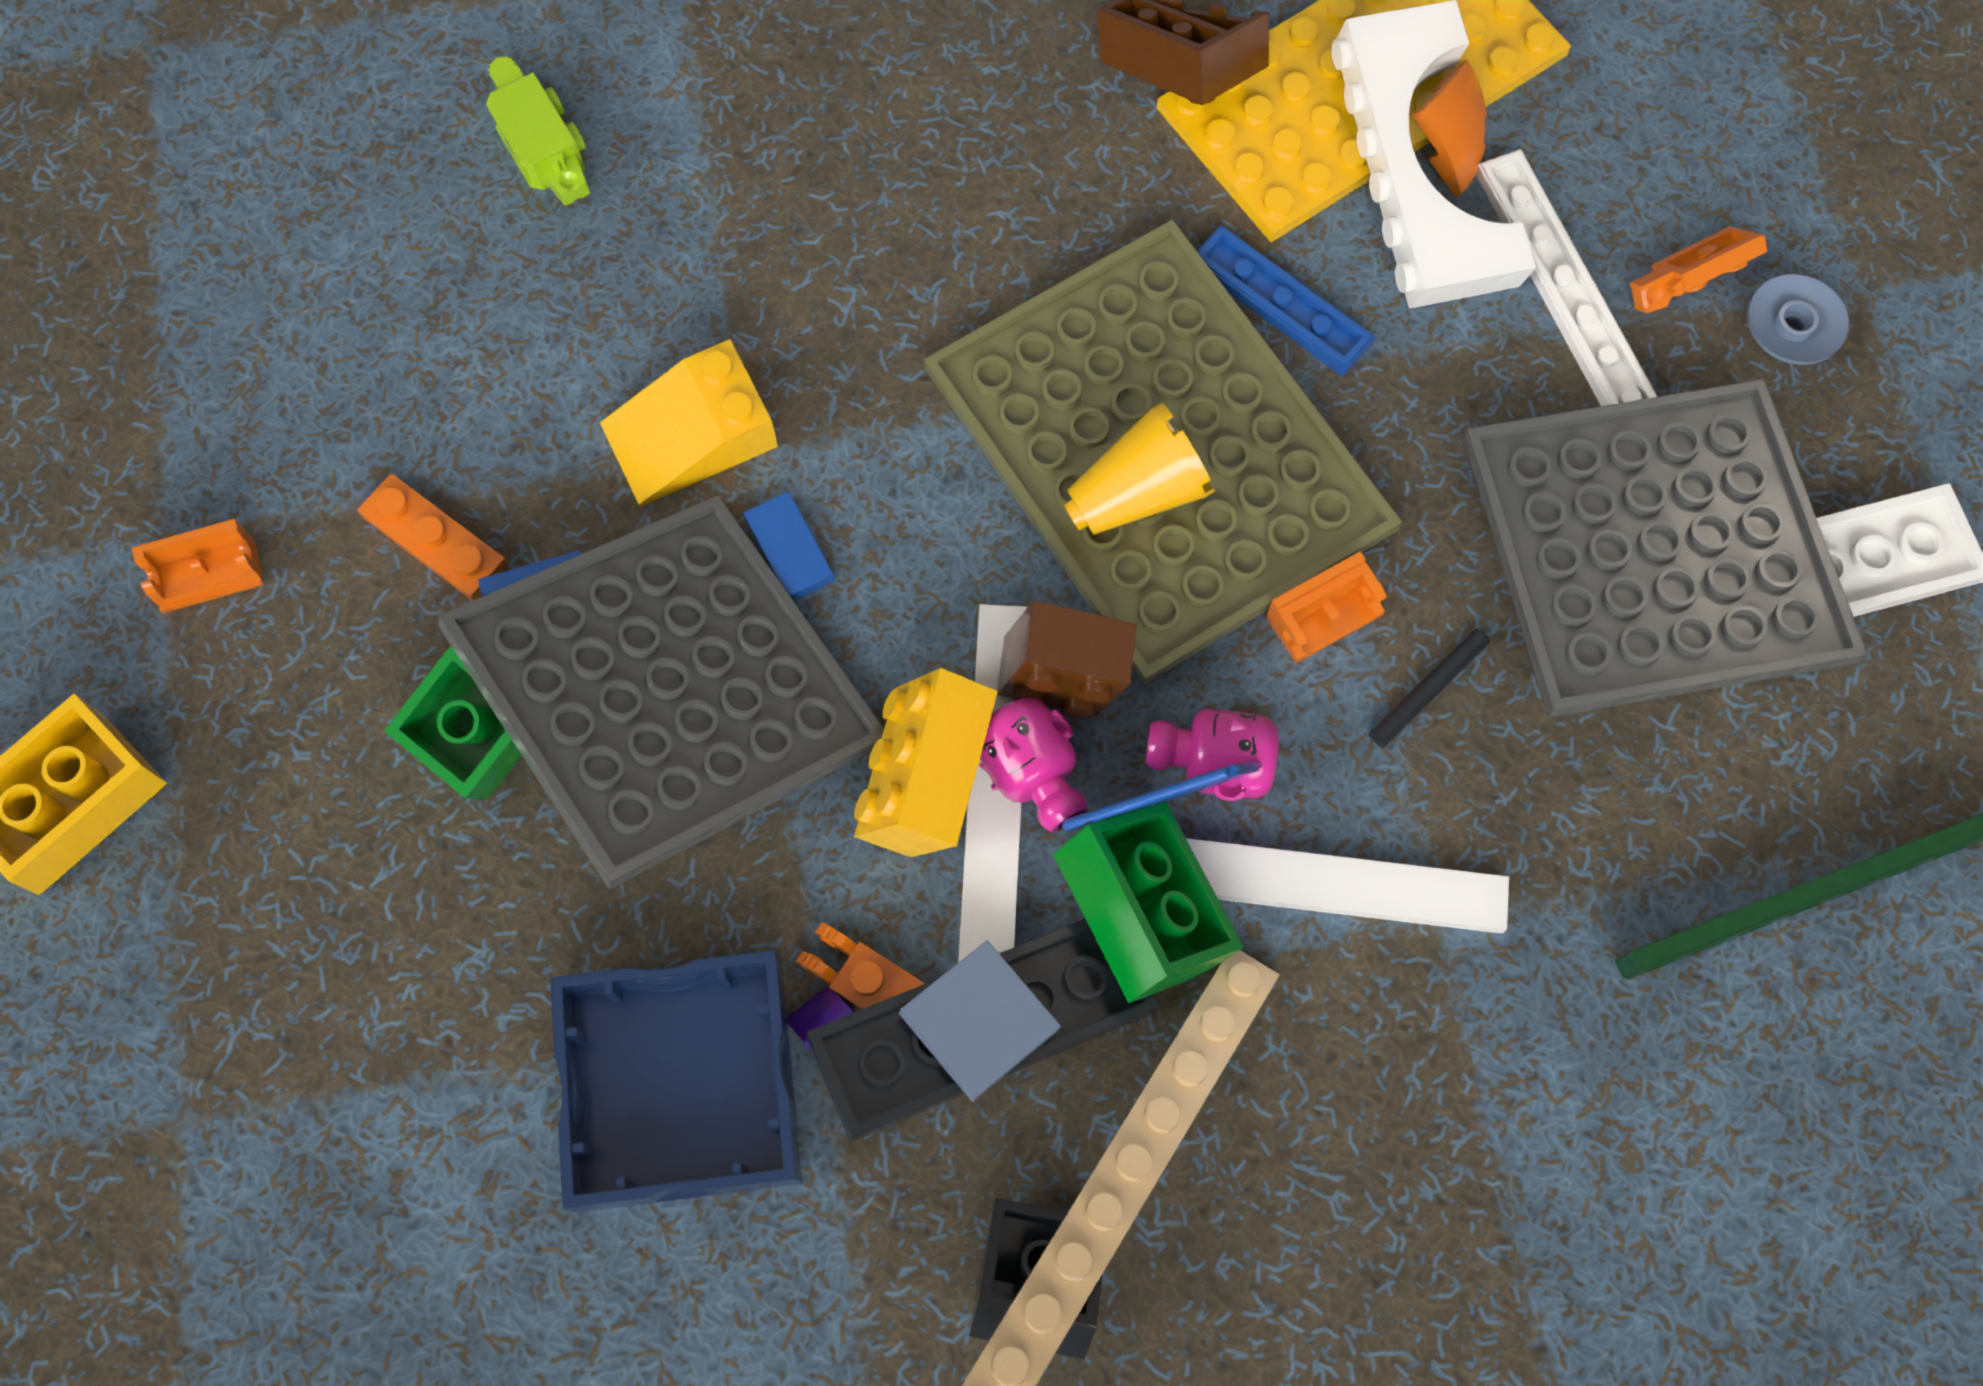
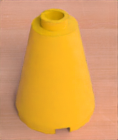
(1139, 476)

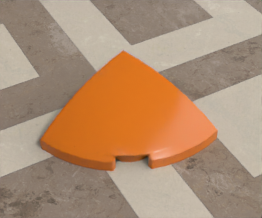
(1455, 127)

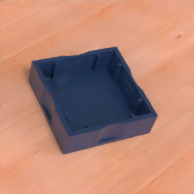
(674, 1082)

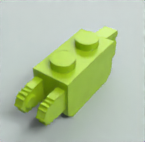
(535, 132)

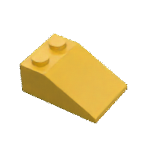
(689, 425)

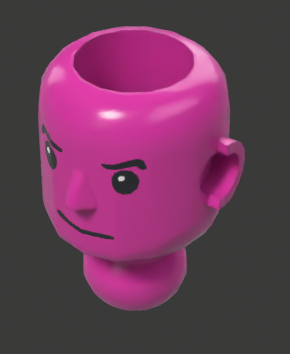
(1214, 742)
(1031, 759)

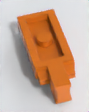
(1695, 265)

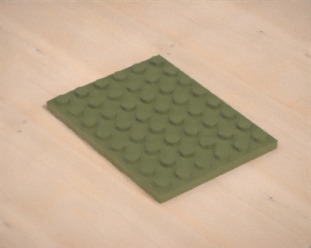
(1083, 365)

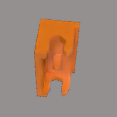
(199, 565)
(1327, 607)

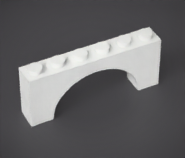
(1436, 245)

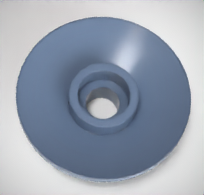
(1810, 307)

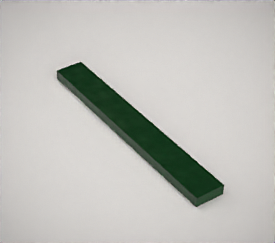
(1800, 898)

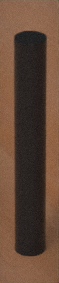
(1429, 688)

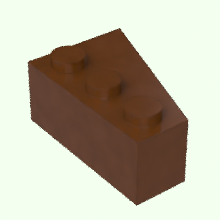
(1182, 47)

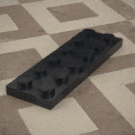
(887, 1074)

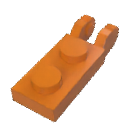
(864, 976)

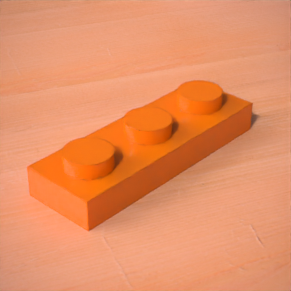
(431, 536)

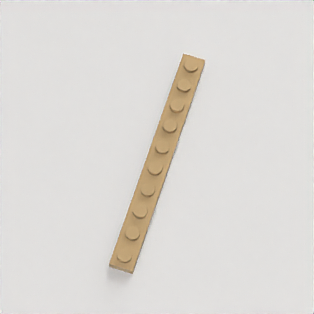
(1124, 1177)

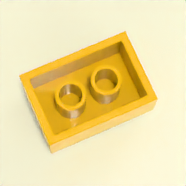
(925, 764)
(66, 792)

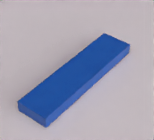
(1285, 301)

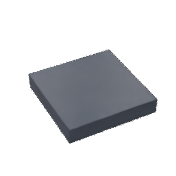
(979, 1020)

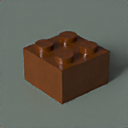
(1067, 659)

